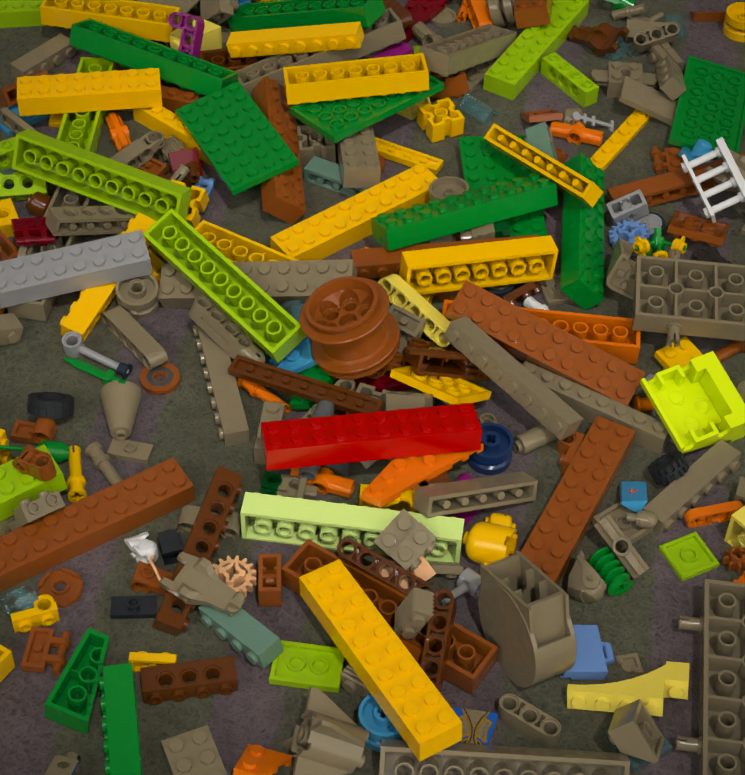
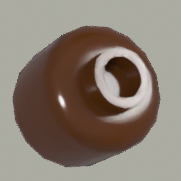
(38, 203)

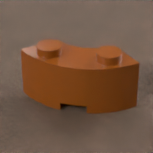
(454, 85)

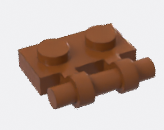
(671, 158)
(38, 650)

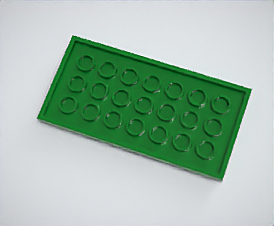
(709, 106)
(347, 116)
(236, 138)
(485, 167)

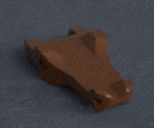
(599, 38)

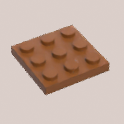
(698, 229)

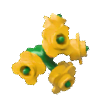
(656, 246)

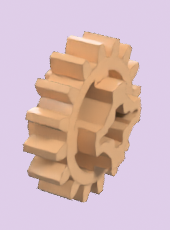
(237, 574)

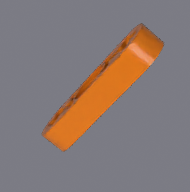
(704, 515)

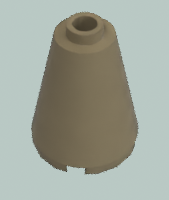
(120, 407)

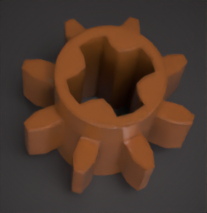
(734, 558)

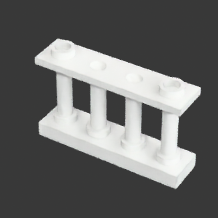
(727, 166)

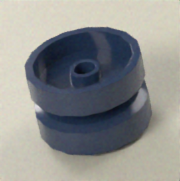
(496, 452)

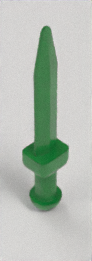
(106, 376)

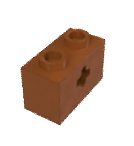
(269, 580)

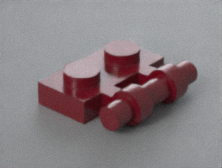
(31, 227)

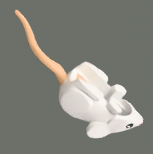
(144, 550)

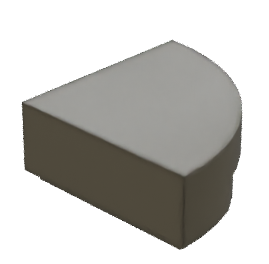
(630, 663)

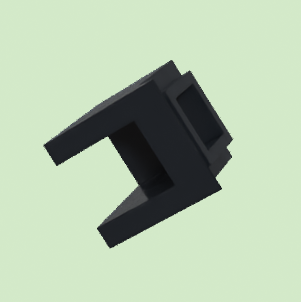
(170, 546)

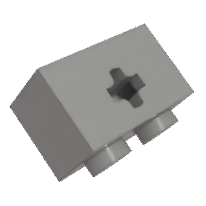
(628, 207)

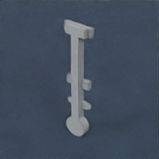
(576, 116)

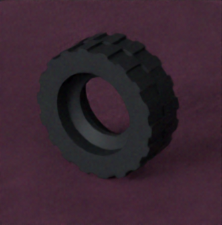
(50, 405)

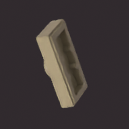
(130, 450)

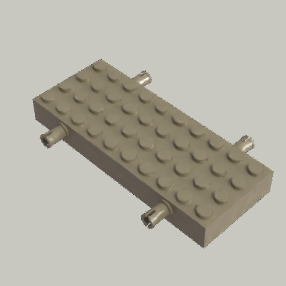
(688, 298)
(721, 679)

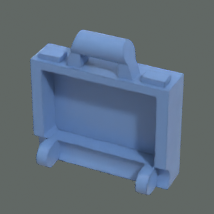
(590, 658)

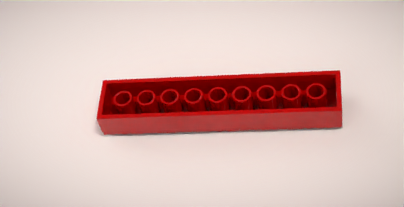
(370, 436)

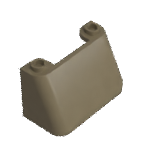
(621, 269)

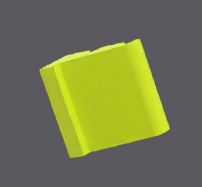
(697, 403)

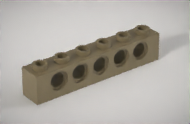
(87, 220)

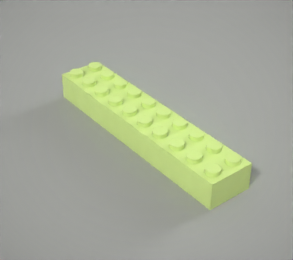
(326, 523)

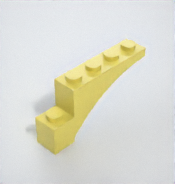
(652, 688)

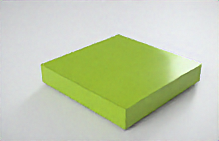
(688, 556)

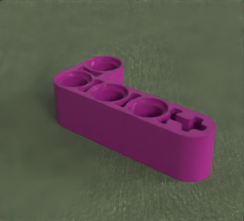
(188, 31)

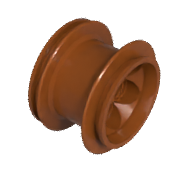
(350, 327)

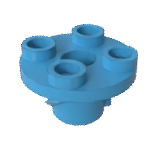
(700, 148)

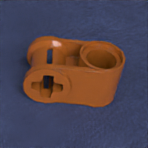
(35, 463)

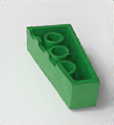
(78, 687)

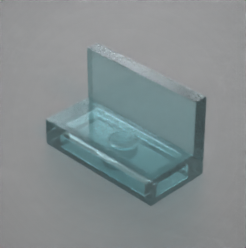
(477, 109)

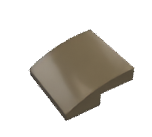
(409, 324)

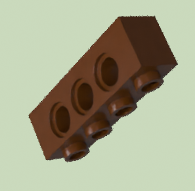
(179, 673)

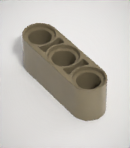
(661, 31)
(189, 514)
(525, 711)

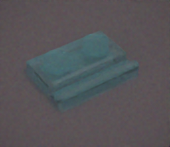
(20, 599)

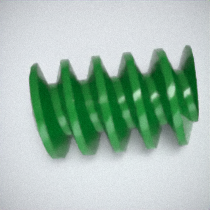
(611, 572)

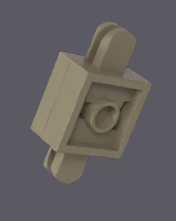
(615, 73)

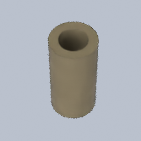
(532, 439)

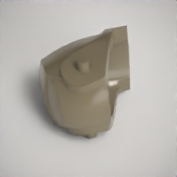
(585, 582)

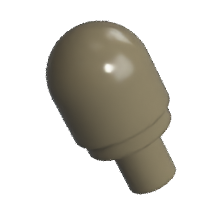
(643, 518)

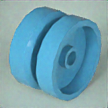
(376, 722)

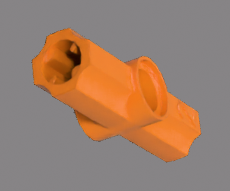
(117, 131)
(576, 133)
(329, 482)

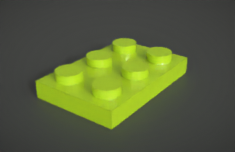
(308, 666)

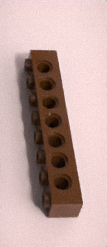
(229, 483)

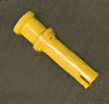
(75, 481)

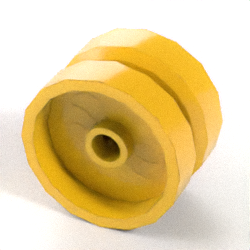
(735, 22)

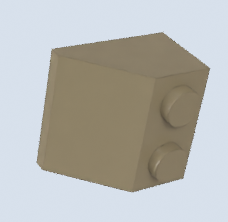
(636, 732)

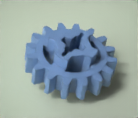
(628, 231)

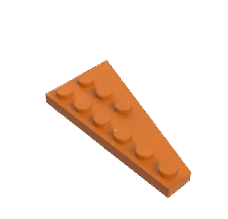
(407, 473)

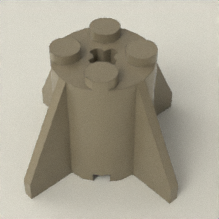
(326, 739)

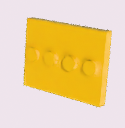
(444, 388)

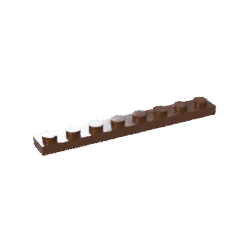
(303, 386)

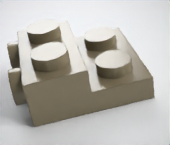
(33, 510)
(406, 541)

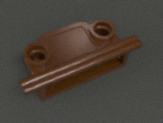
(438, 361)

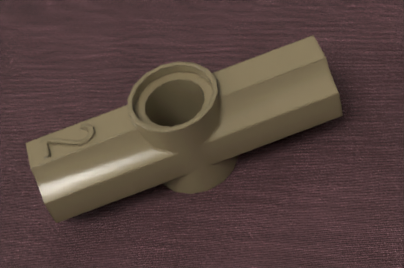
(425, 34)
(612, 534)

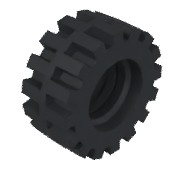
(668, 468)

